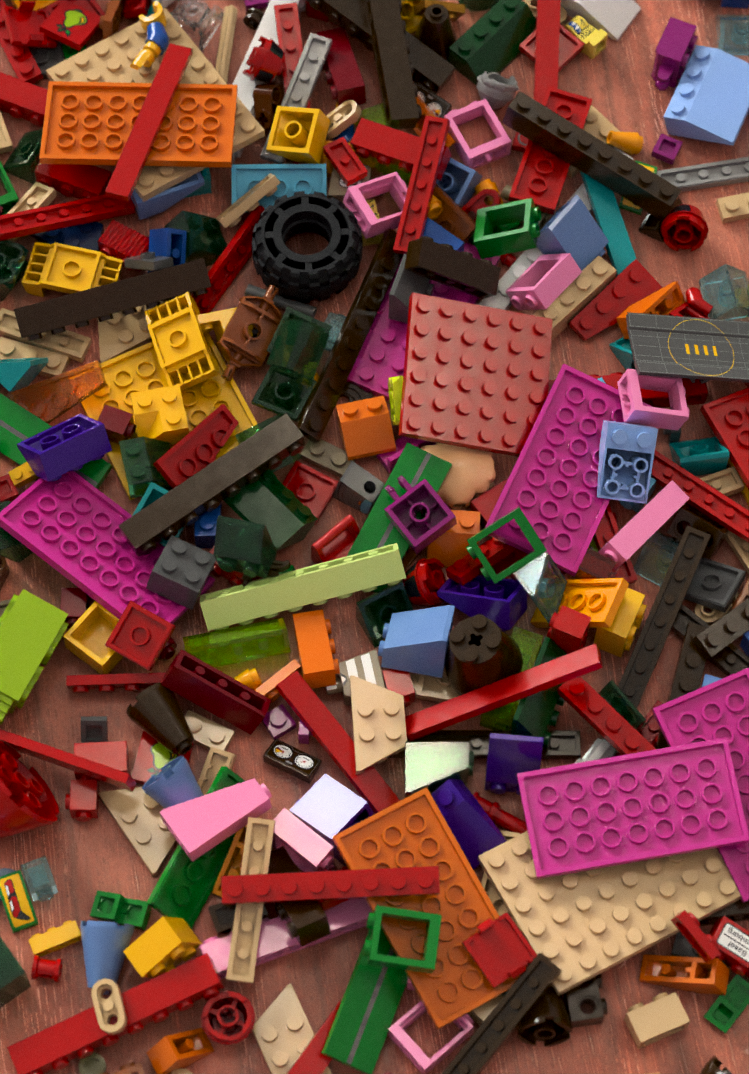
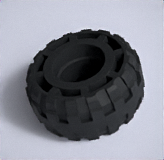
(307, 275)

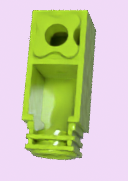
(27, 639)

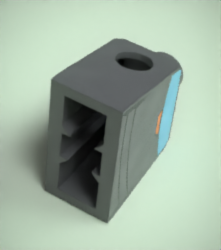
(358, 488)

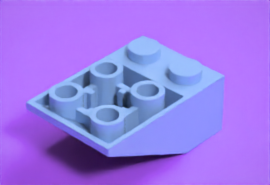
(625, 461)

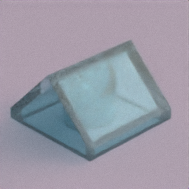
(733, 33)
(727, 292)
(656, 558)
(543, 584)

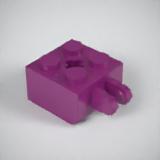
(673, 53)
(418, 499)

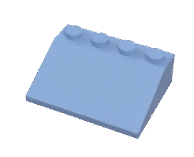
(710, 97)

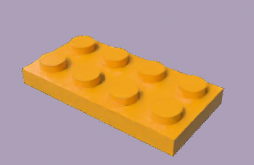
(592, 597)

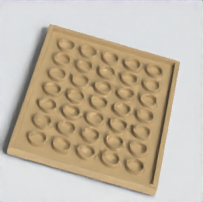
(111, 62)
(605, 913)

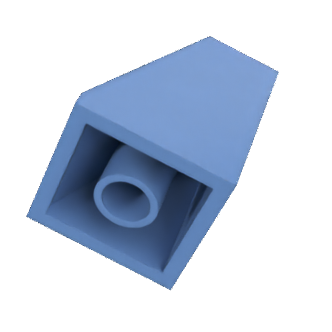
(573, 232)
(417, 640)

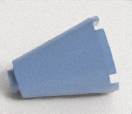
(173, 784)
(103, 949)

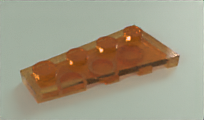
(60, 393)

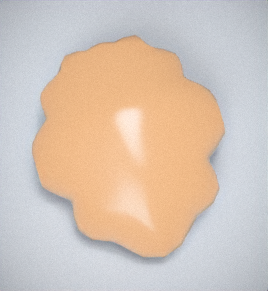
(470, 473)

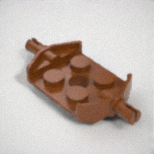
(237, 345)

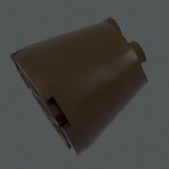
(480, 654)

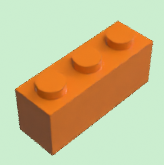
(315, 648)

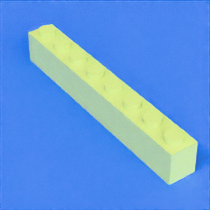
(303, 587)

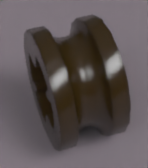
(253, 18)

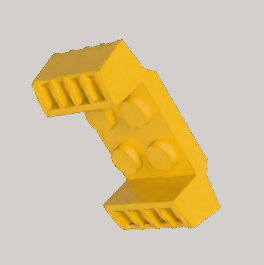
(68, 269)
(180, 342)

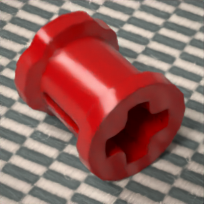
(46, 968)

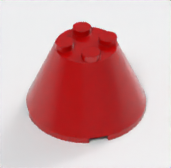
(24, 796)

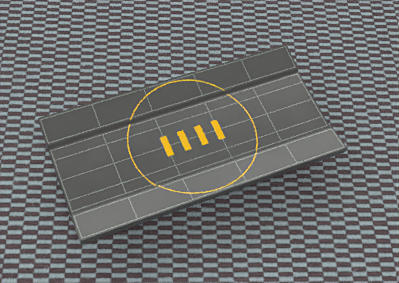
(689, 347)

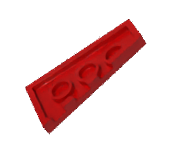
(626, 289)
(197, 447)

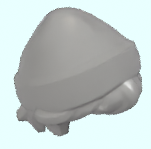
(496, 89)

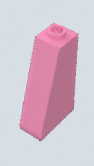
(644, 524)
(215, 816)

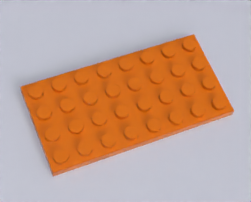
(94, 119)
(418, 836)

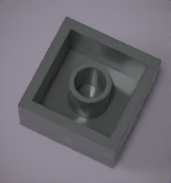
(181, 572)

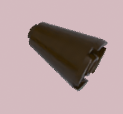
(436, 30)
(162, 718)
(546, 1021)

